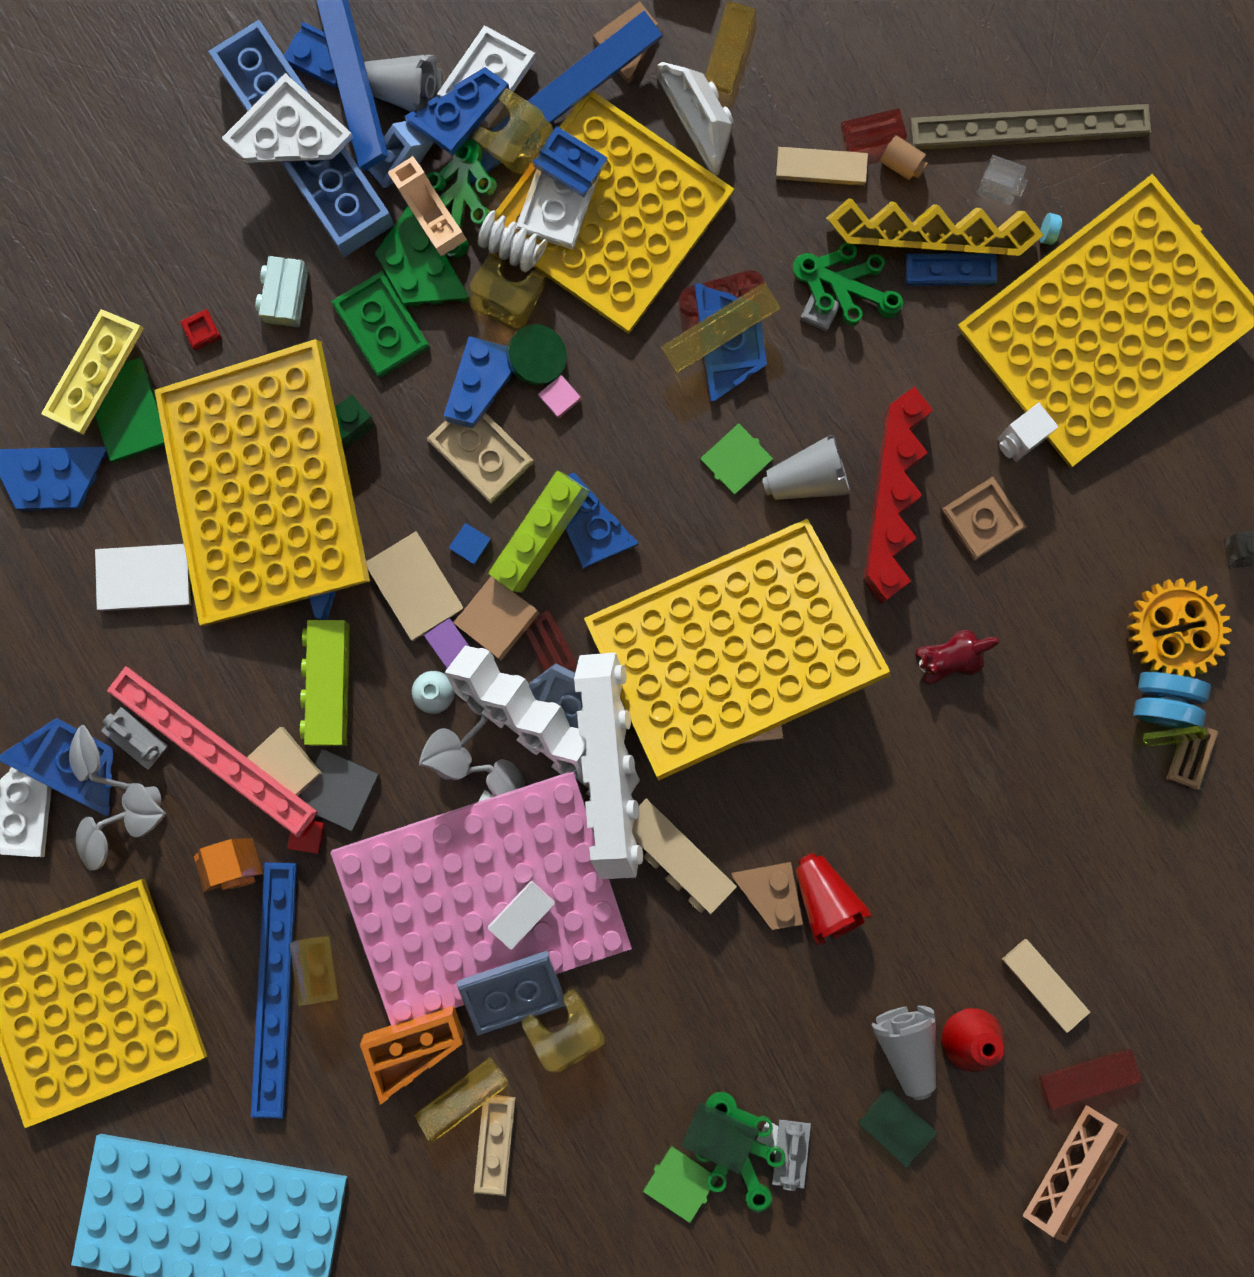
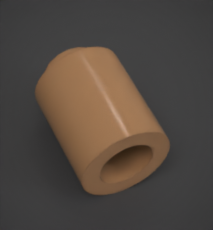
(904, 158)

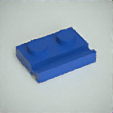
(311, 54)
(570, 161)

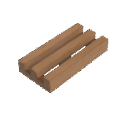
(1202, 763)

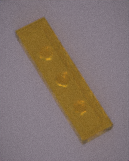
(720, 327)

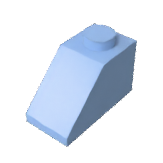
(401, 144)

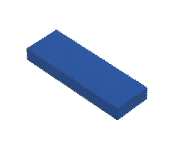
(951, 269)

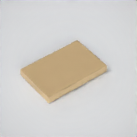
(482, 455)
(414, 586)

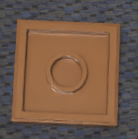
(983, 518)
(496, 618)

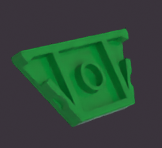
(417, 267)

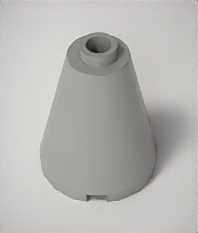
(405, 80)
(809, 473)
(910, 1048)

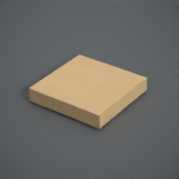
(285, 761)

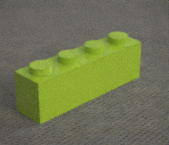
(539, 532)
(326, 683)

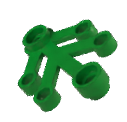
(461, 190)
(843, 282)
(758, 1148)

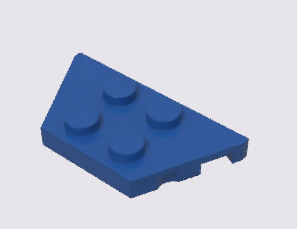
(736, 358)
(50, 476)
(46, 759)

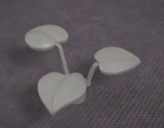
(451, 761)
(139, 802)

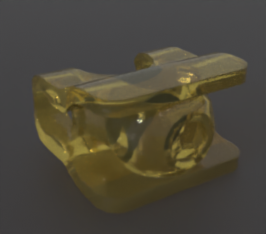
(521, 138)
(505, 300)
(572, 1043)

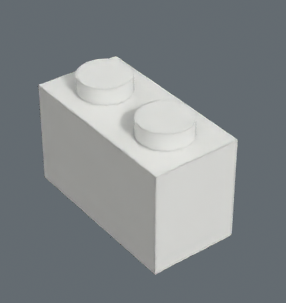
(1026, 433)

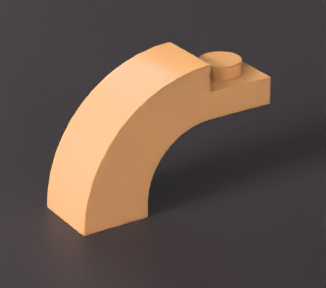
(427, 206)

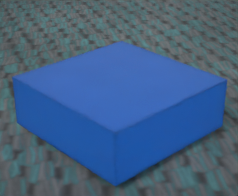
(470, 544)

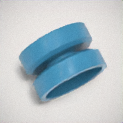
(1171, 700)

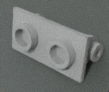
(133, 737)
(794, 1140)

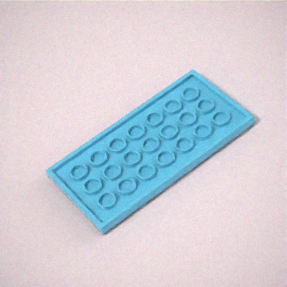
(204, 1214)

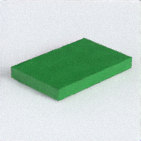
(380, 324)
(130, 414)

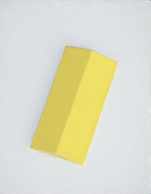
(92, 371)

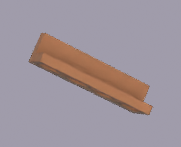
(1086, 1179)

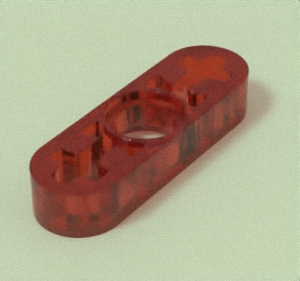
(739, 278)

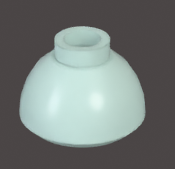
(432, 692)

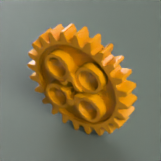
(1172, 602)

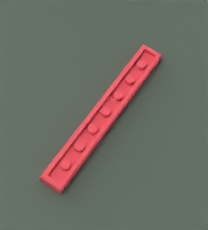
(212, 752)

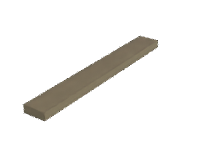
(1030, 126)

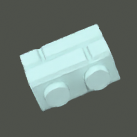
(282, 291)

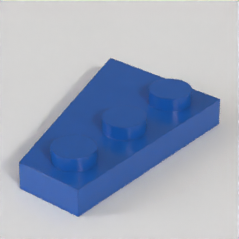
(458, 113)

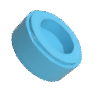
(1051, 228)

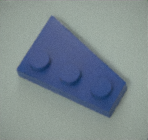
(477, 382)
(596, 531)

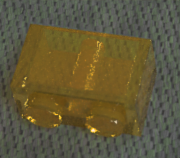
(313, 970)

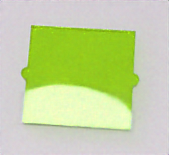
(1174, 735)

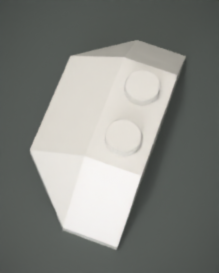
(699, 111)

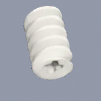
(510, 243)

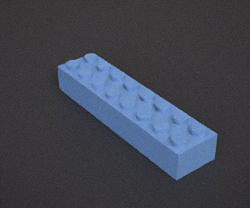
(331, 187)

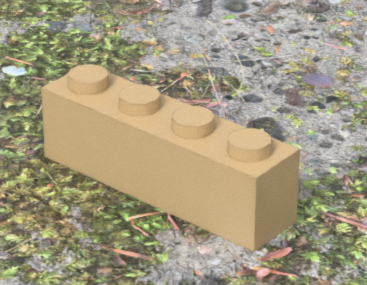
(681, 859)

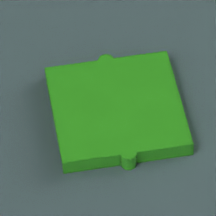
(736, 459)
(679, 1184)

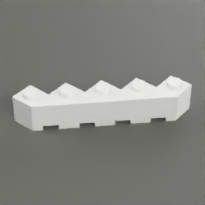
(511, 703)
(607, 766)

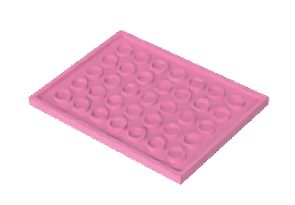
(438, 884)

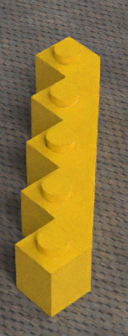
(935, 230)

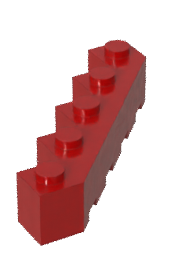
(894, 494)

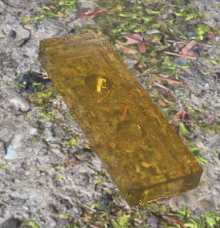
(729, 46)
(461, 1100)

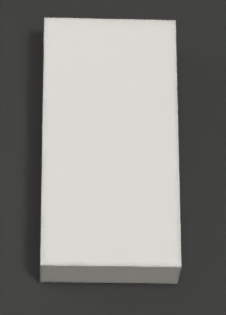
(521, 915)

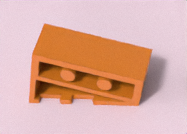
(228, 864)
(409, 1048)

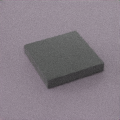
(340, 789)

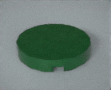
(536, 354)

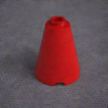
(828, 899)
(973, 1040)

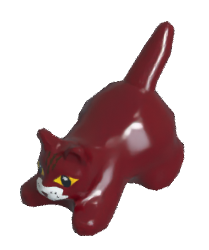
(960, 654)

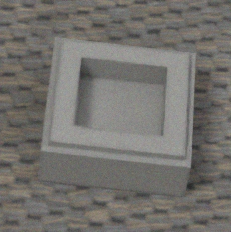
(816, 319)

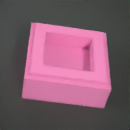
(559, 396)

